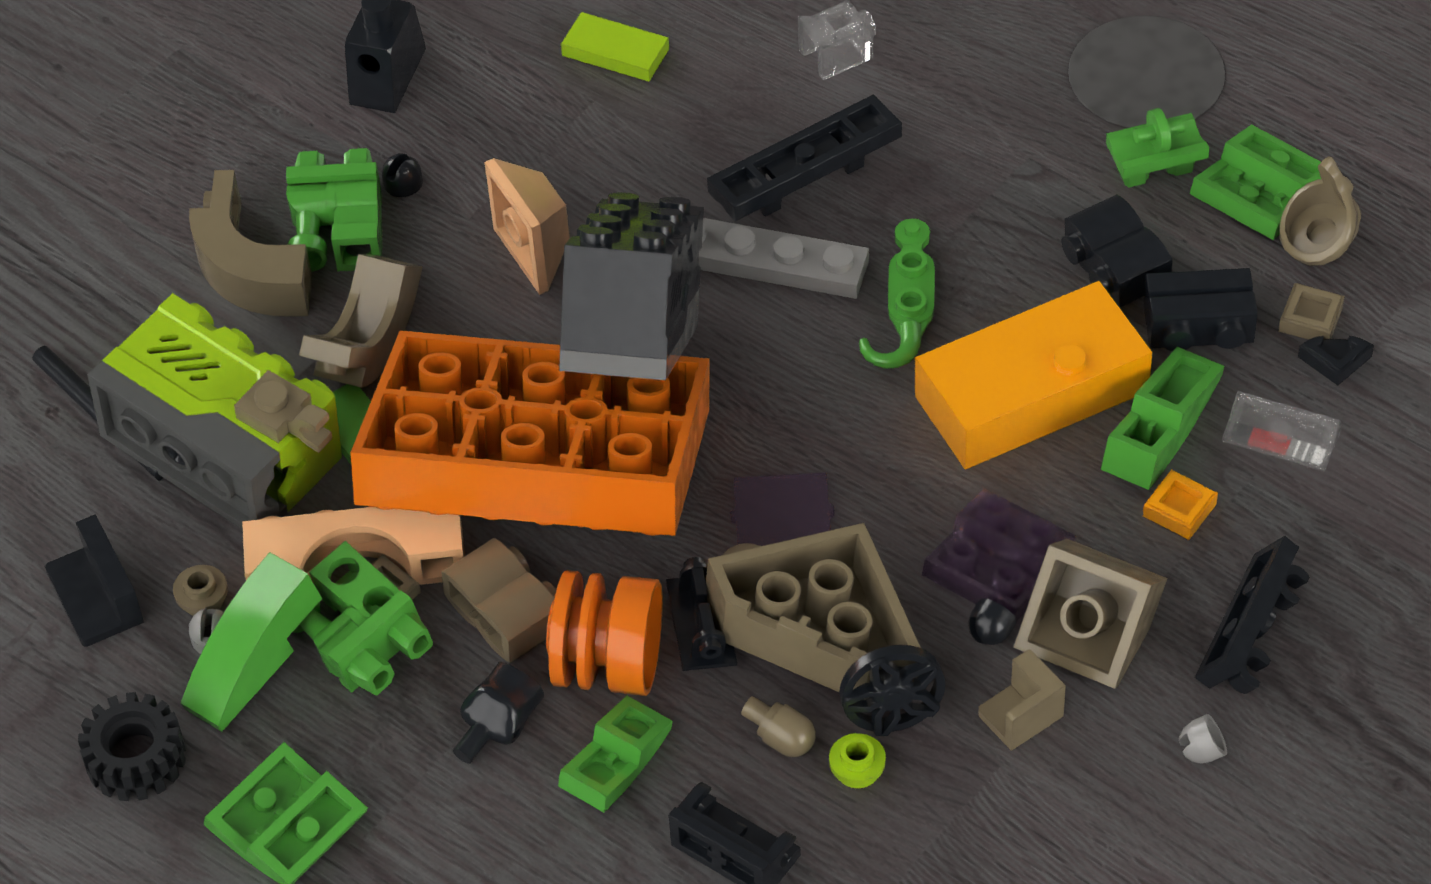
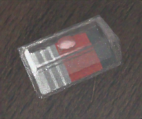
(1282, 431)

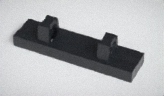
(804, 158)

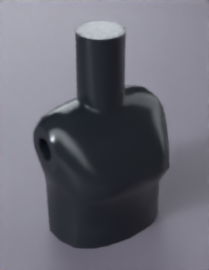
(497, 709)

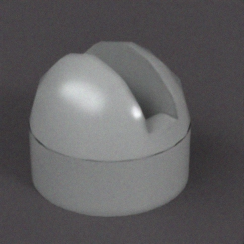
(199, 622)
(1202, 740)

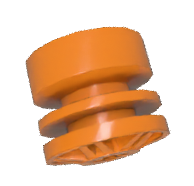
(595, 632)

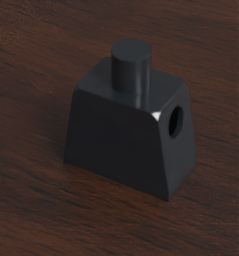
(384, 37)

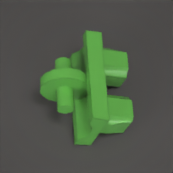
(1156, 146)

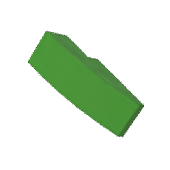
(1161, 417)
(249, 641)

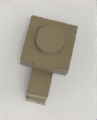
(280, 407)

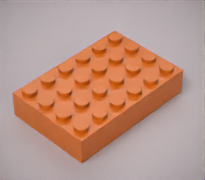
(515, 439)

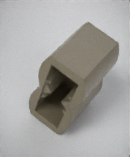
(500, 598)

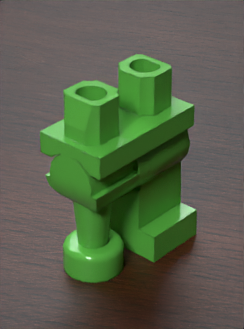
(337, 196)
(372, 623)

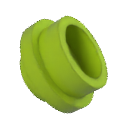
(861, 772)

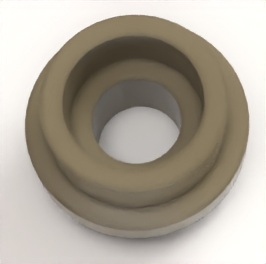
(209, 597)

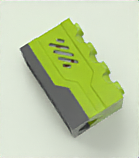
(172, 404)

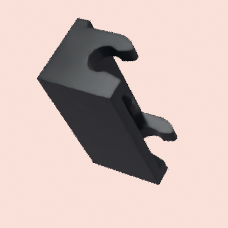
(730, 841)

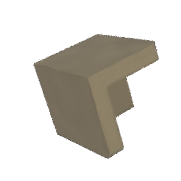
(1028, 704)

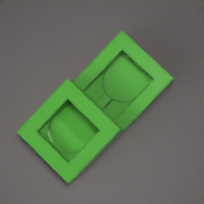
(616, 756)

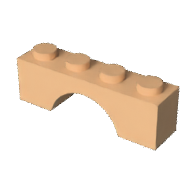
(412, 540)

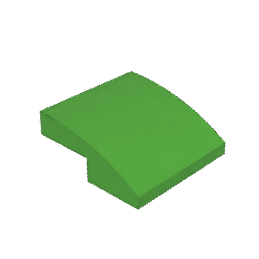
(1255, 179)
(284, 815)

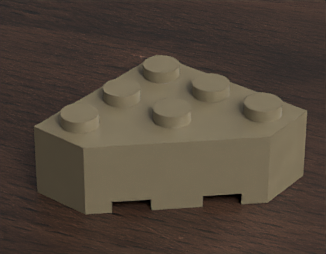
(809, 603)

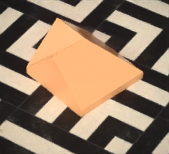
(528, 219)

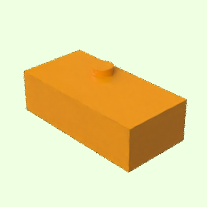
(1032, 374)

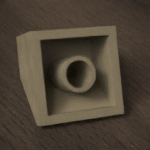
(1089, 611)

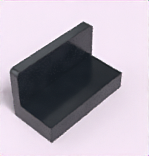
(94, 587)

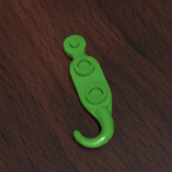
(909, 295)

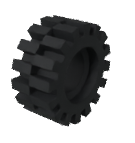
(128, 720)

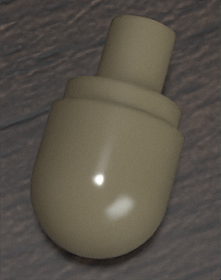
(781, 727)

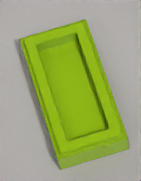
(615, 46)

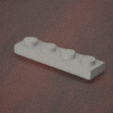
(783, 258)

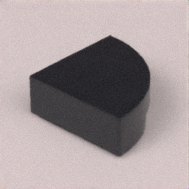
(1335, 357)

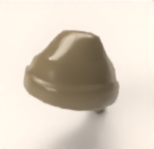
(1321, 218)

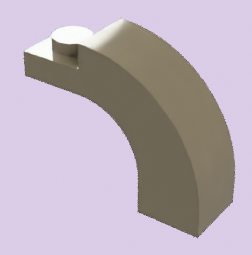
(244, 272)
(368, 327)

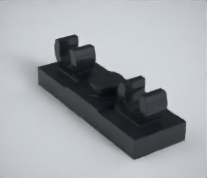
(1252, 616)

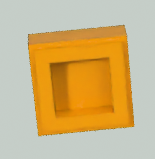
(1180, 504)

